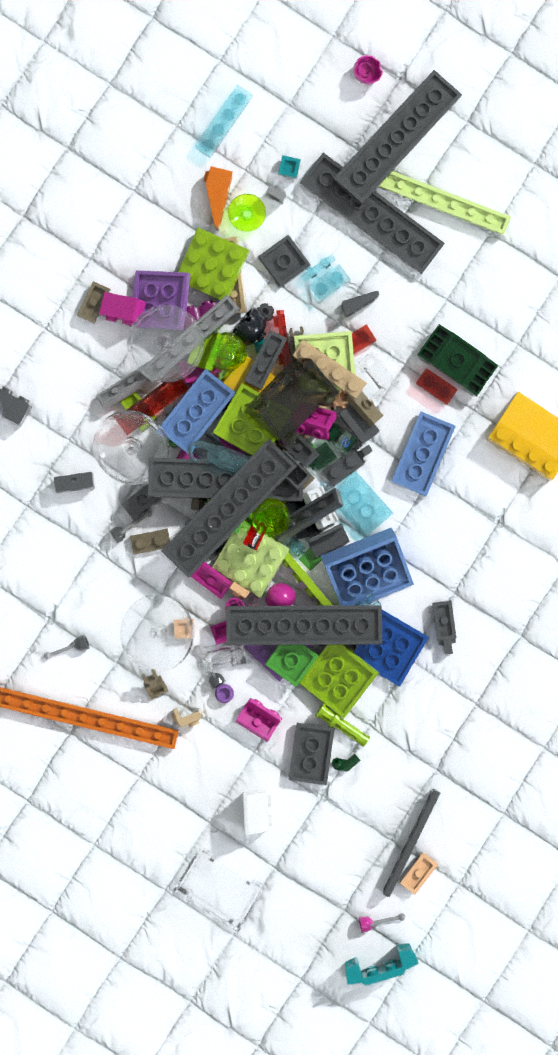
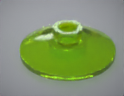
(244, 203)

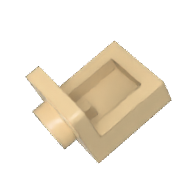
(191, 720)

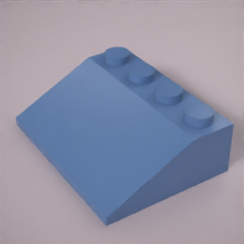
(367, 567)

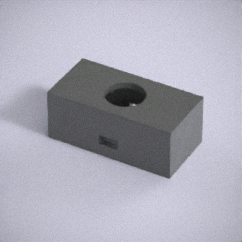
(301, 475)
(83, 481)
(135, 510)

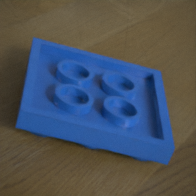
(398, 650)

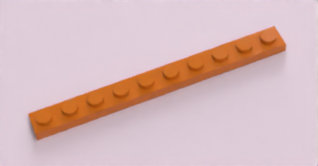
(88, 718)

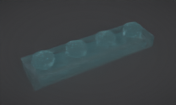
(223, 121)

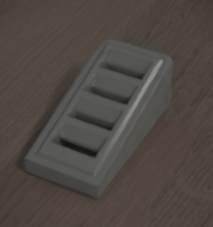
(354, 304)

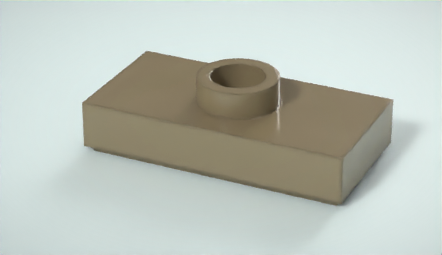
(365, 408)

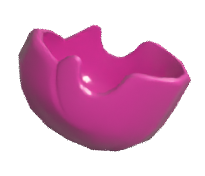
(367, 70)
(280, 595)

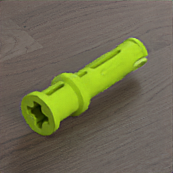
(335, 720)

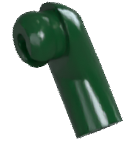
(345, 765)

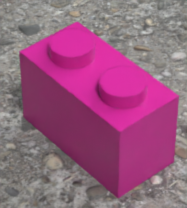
(121, 307)

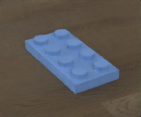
(197, 410)
(423, 453)

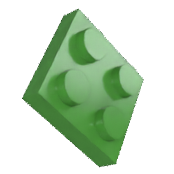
(292, 662)

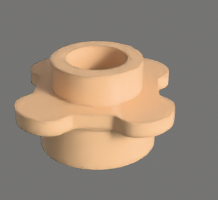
(340, 399)

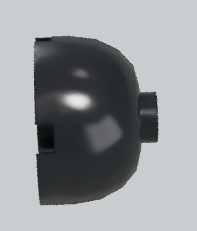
(251, 327)

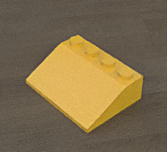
(528, 435)

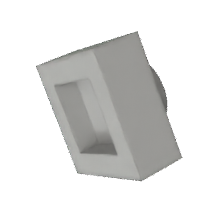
(276, 193)

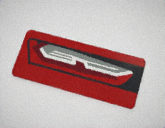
(253, 539)

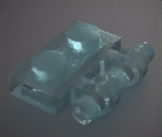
(329, 282)

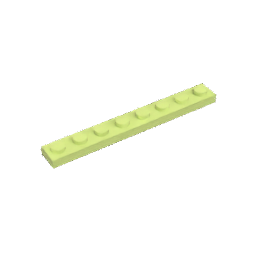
(446, 202)

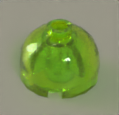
(228, 352)
(271, 517)

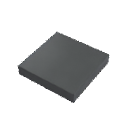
(284, 261)

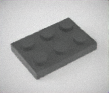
(311, 753)

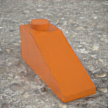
(218, 186)

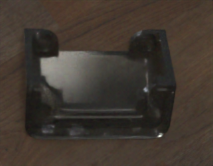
(291, 399)

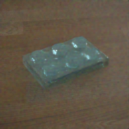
(362, 505)

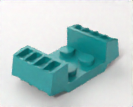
(377, 974)

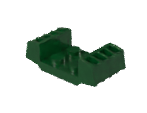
(457, 360)

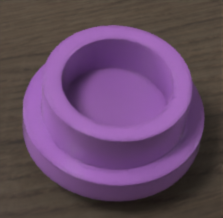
(224, 693)

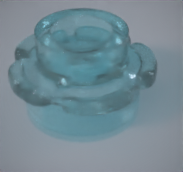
(297, 548)

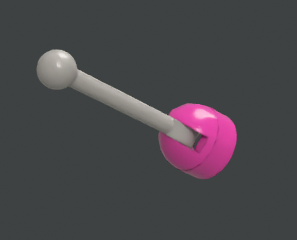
(367, 923)

